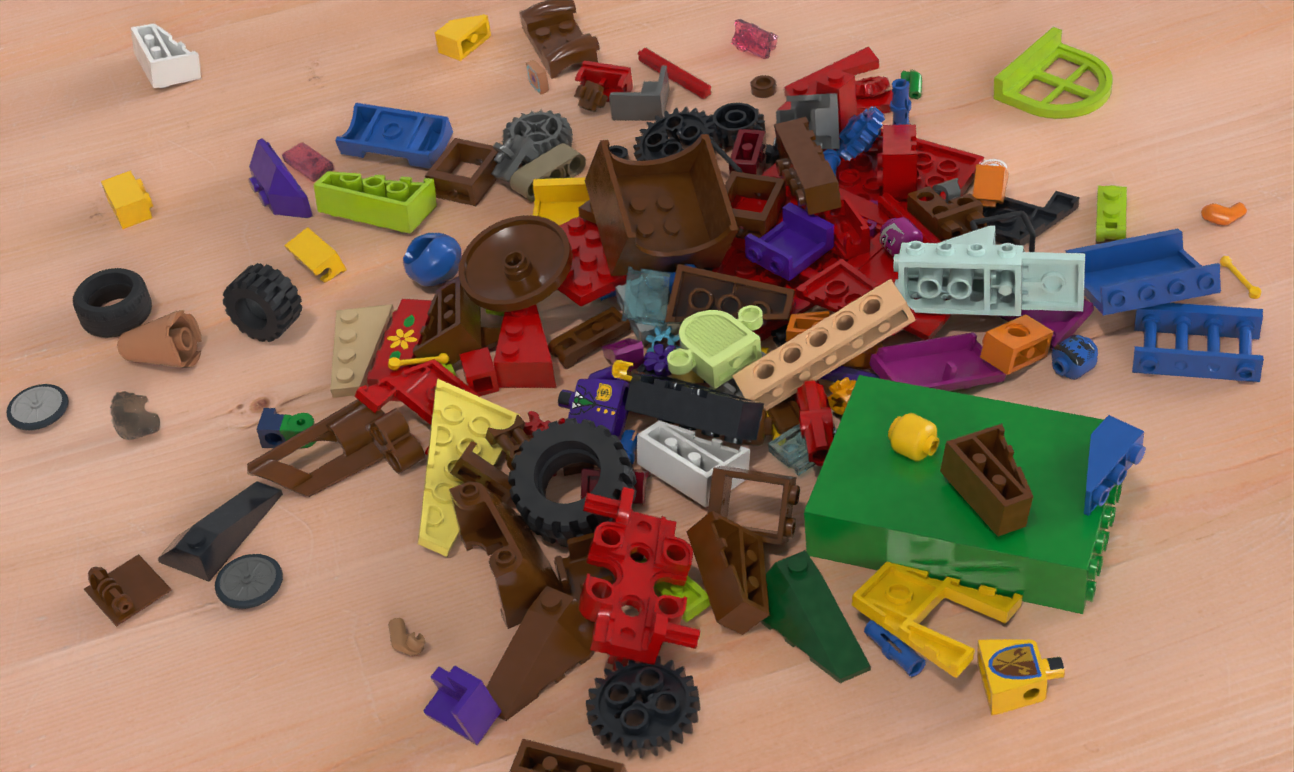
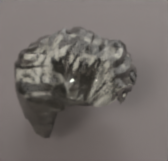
(131, 417)

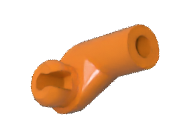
(1223, 215)

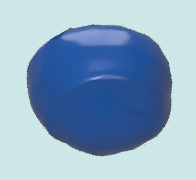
(432, 259)

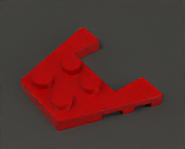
(413, 388)

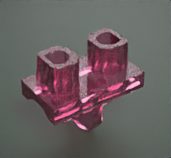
(753, 39)

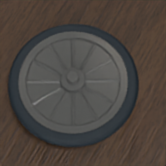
(248, 581)

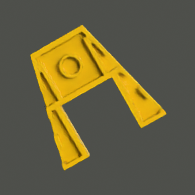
(903, 596)

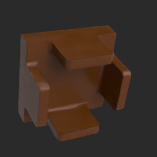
(574, 568)

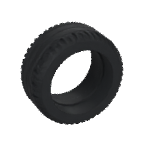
(106, 287)

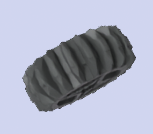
(543, 128)

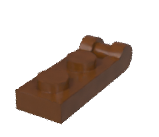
(588, 336)

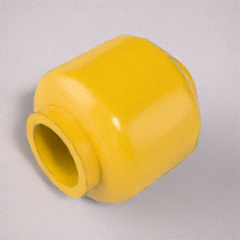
(913, 436)

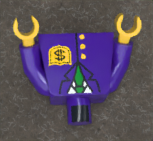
(600, 398)

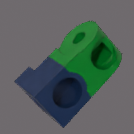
(277, 428)

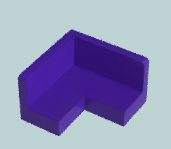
(462, 704)

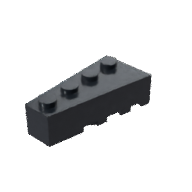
(695, 407)

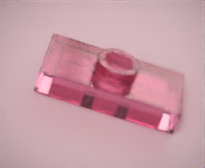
(307, 161)

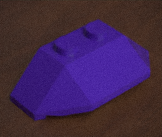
(276, 184)

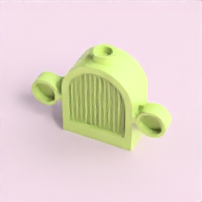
(717, 344)

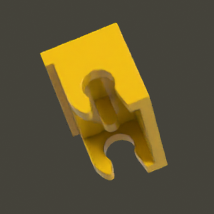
(316, 254)

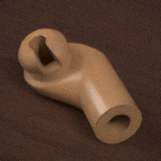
(401, 641)

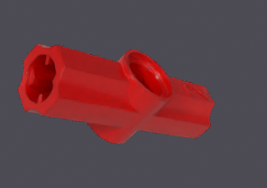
(815, 421)

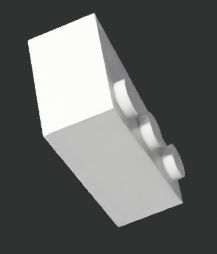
(163, 58)
(687, 460)

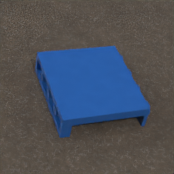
(1144, 273)

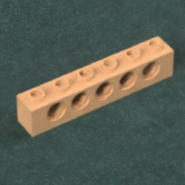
(825, 346)

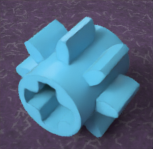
(659, 335)

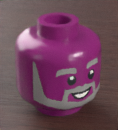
(896, 232)

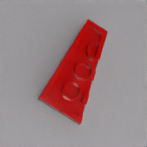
(837, 287)

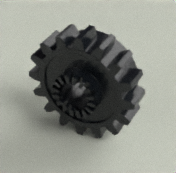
(733, 117)

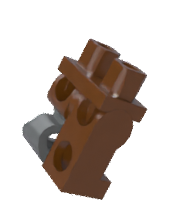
(945, 217)

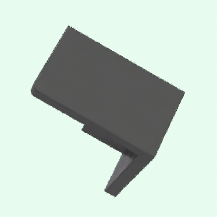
(643, 104)

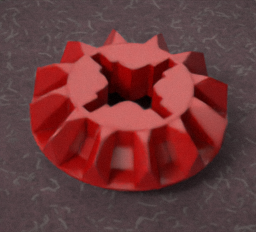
(871, 86)

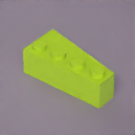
(376, 200)

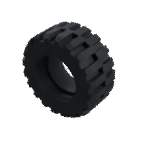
(549, 453)

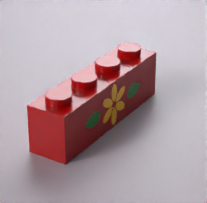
(400, 339)

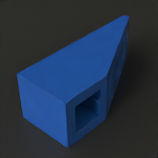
(1111, 454)

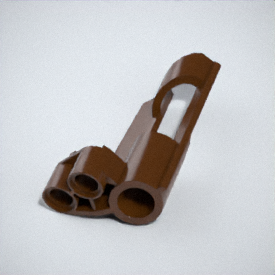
(364, 440)

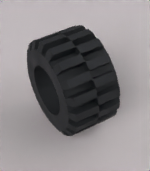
(262, 302)

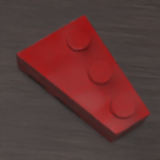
(897, 160)
(522, 352)

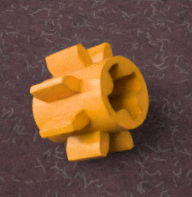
(841, 394)

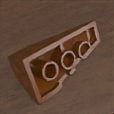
(541, 651)

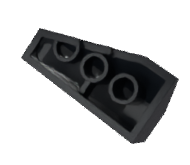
(217, 536)

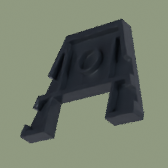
(1041, 218)

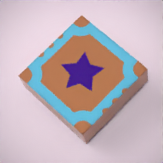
(537, 76)

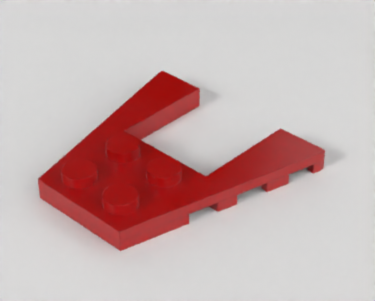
(854, 64)

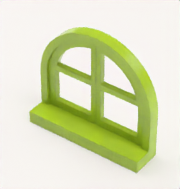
(1031, 66)

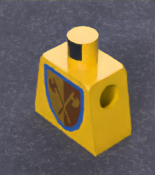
(1015, 673)

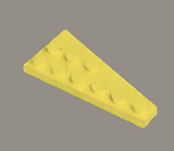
(456, 421)

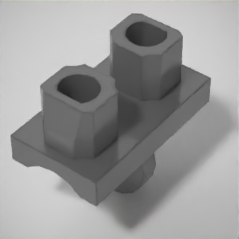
(511, 155)

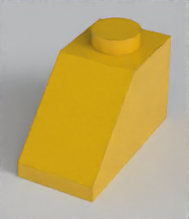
(462, 36)

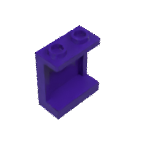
(792, 243)

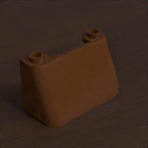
(516, 557)

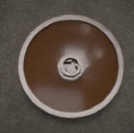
(515, 263)

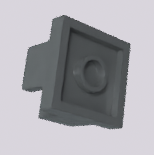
(821, 114)

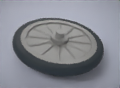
(37, 407)

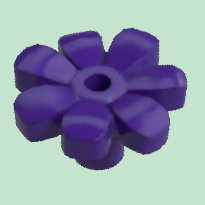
(658, 360)

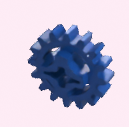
(860, 133)

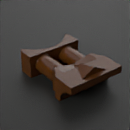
(502, 437)

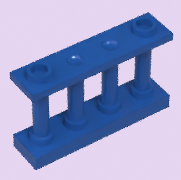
(1203, 321)

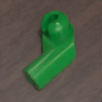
(915, 83)

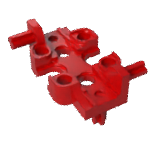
(616, 548)

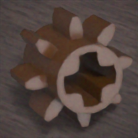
(590, 96)

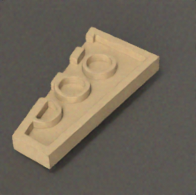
(356, 345)

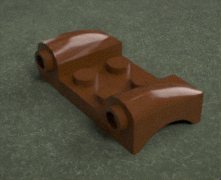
(557, 36)

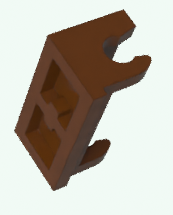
(475, 469)

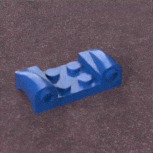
(396, 133)

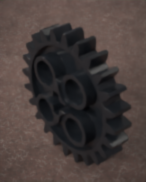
(681, 128)
(644, 697)

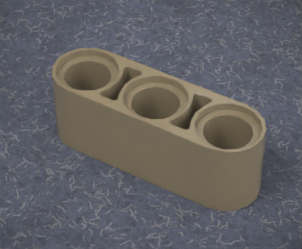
(556, 163)

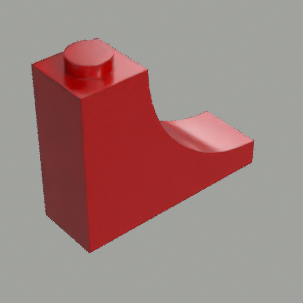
(844, 85)

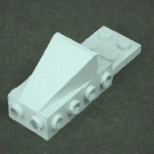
(987, 277)

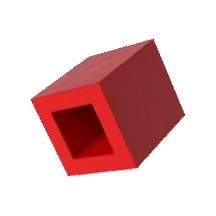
(479, 371)

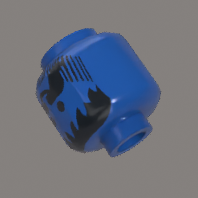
(1074, 356)

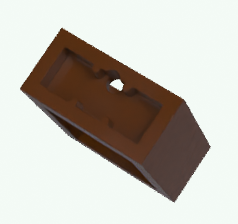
(749, 186)
(469, 190)
(721, 492)

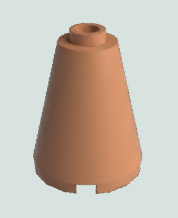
(163, 341)

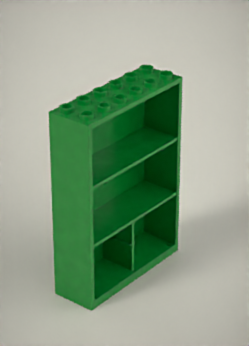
(888, 508)

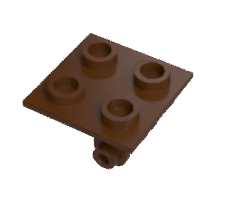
(125, 589)

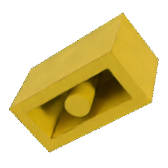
(128, 199)

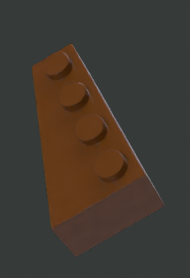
(805, 167)
(705, 290)

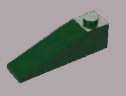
(811, 619)

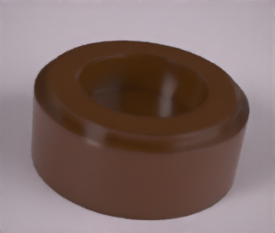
(763, 86)

